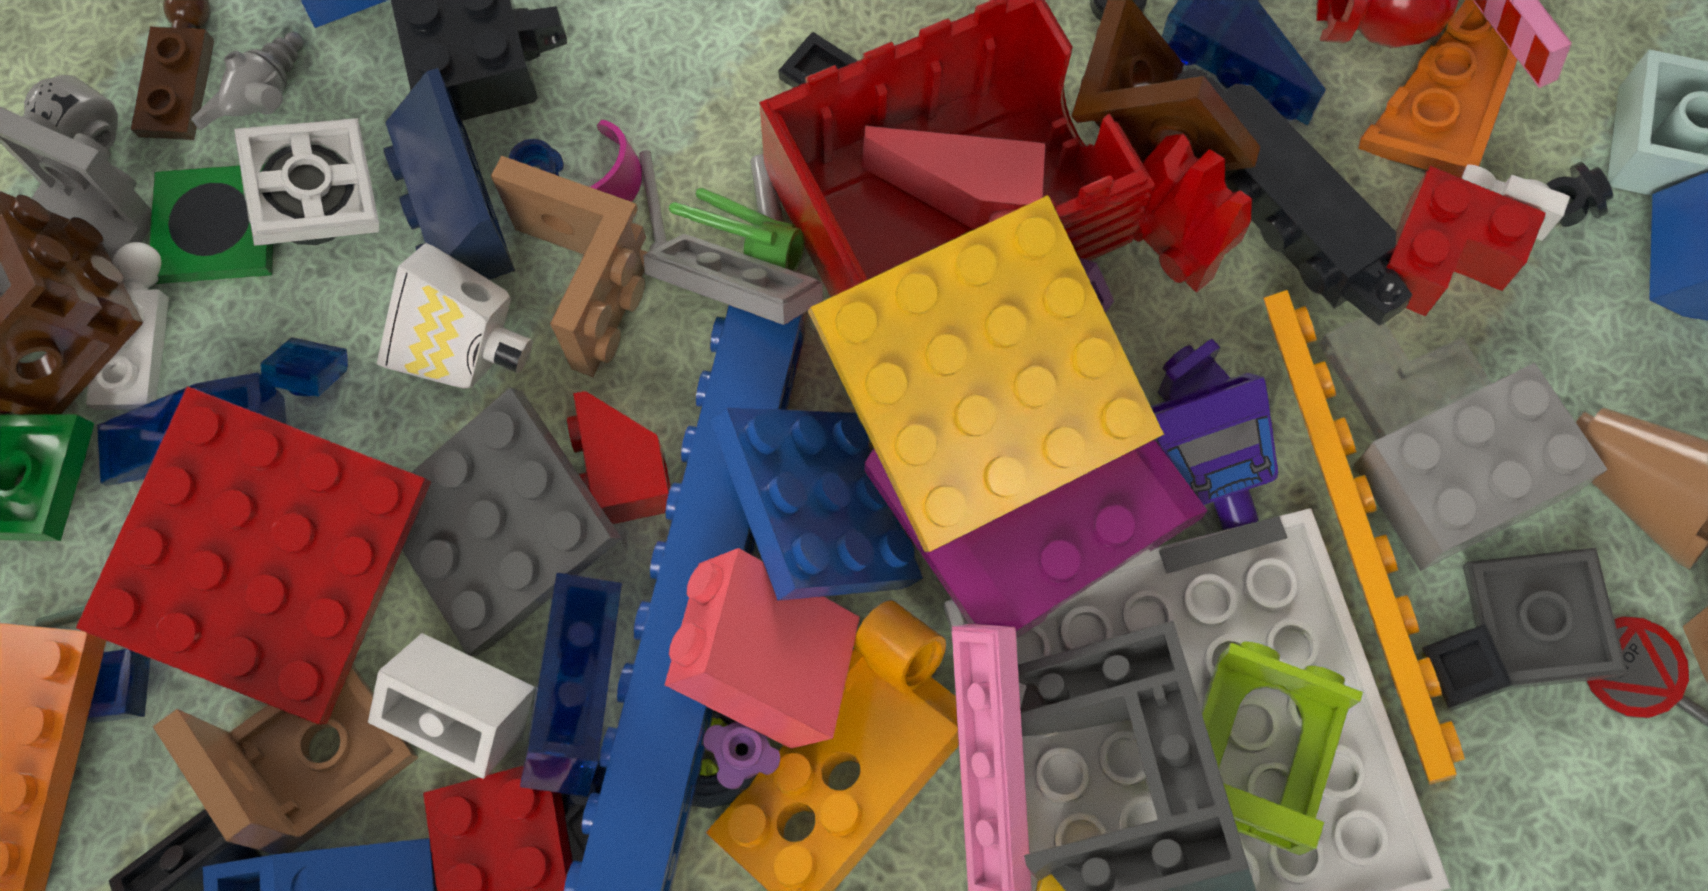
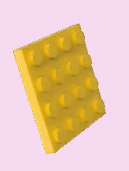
(985, 373)

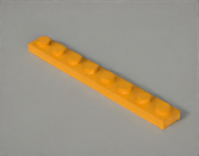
(1371, 556)

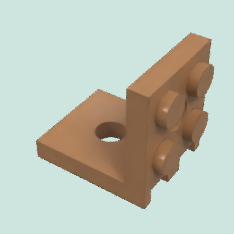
(592, 225)
(262, 777)

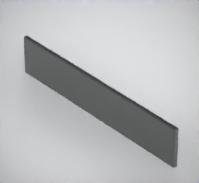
(1223, 544)

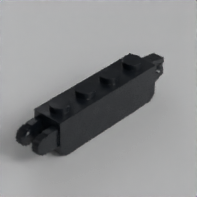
(1313, 212)

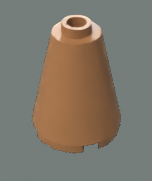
(1654, 479)

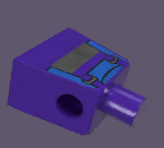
(1222, 444)

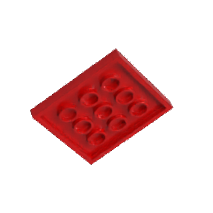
(254, 556)

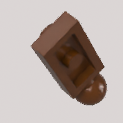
(174, 72)

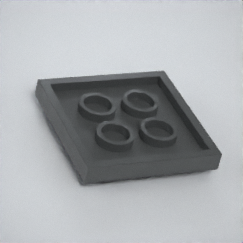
(502, 522)

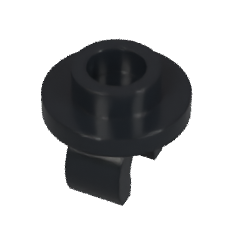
(1588, 190)

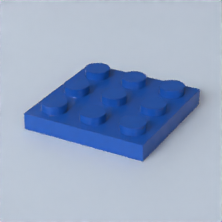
(813, 503)

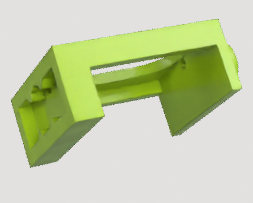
(1323, 710)

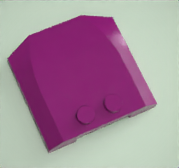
(1059, 542)

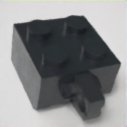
(477, 48)

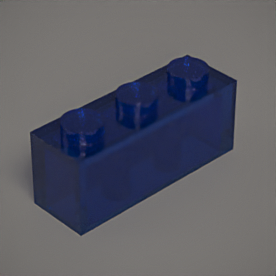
(571, 685)

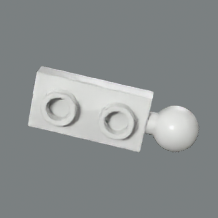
(134, 370)

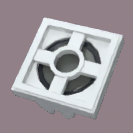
(305, 186)

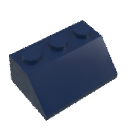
(444, 179)

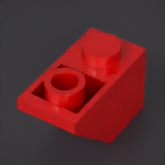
(621, 460)

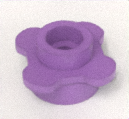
(736, 768)

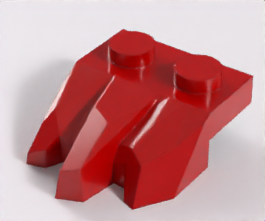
(1191, 212)

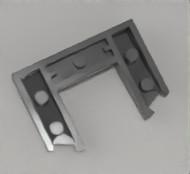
(1147, 682)

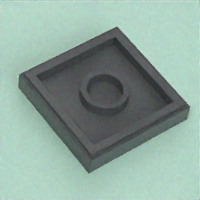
(1547, 616)

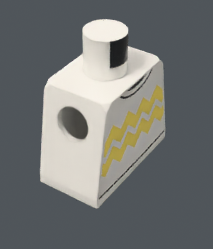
(448, 322)

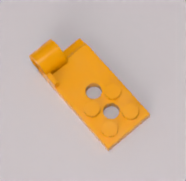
(889, 723)

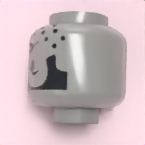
(74, 108)

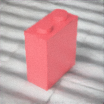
(761, 657)

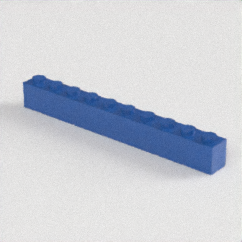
(658, 744)

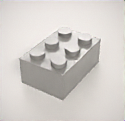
(1478, 466)

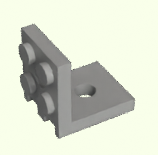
(75, 180)

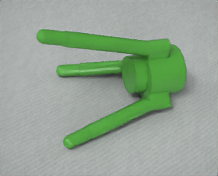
(765, 239)

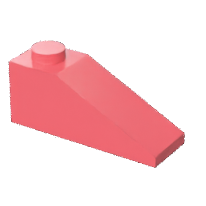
(958, 174)

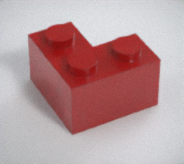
(1460, 230)

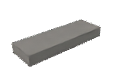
(734, 278)

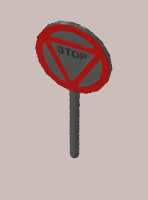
(1654, 676)

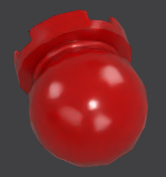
(1384, 21)

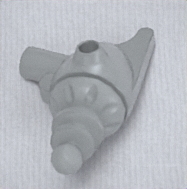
(252, 81)

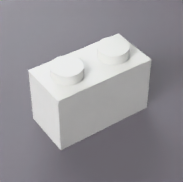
(451, 705)

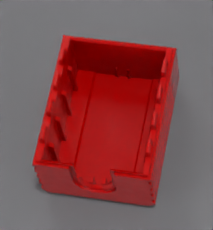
(974, 76)

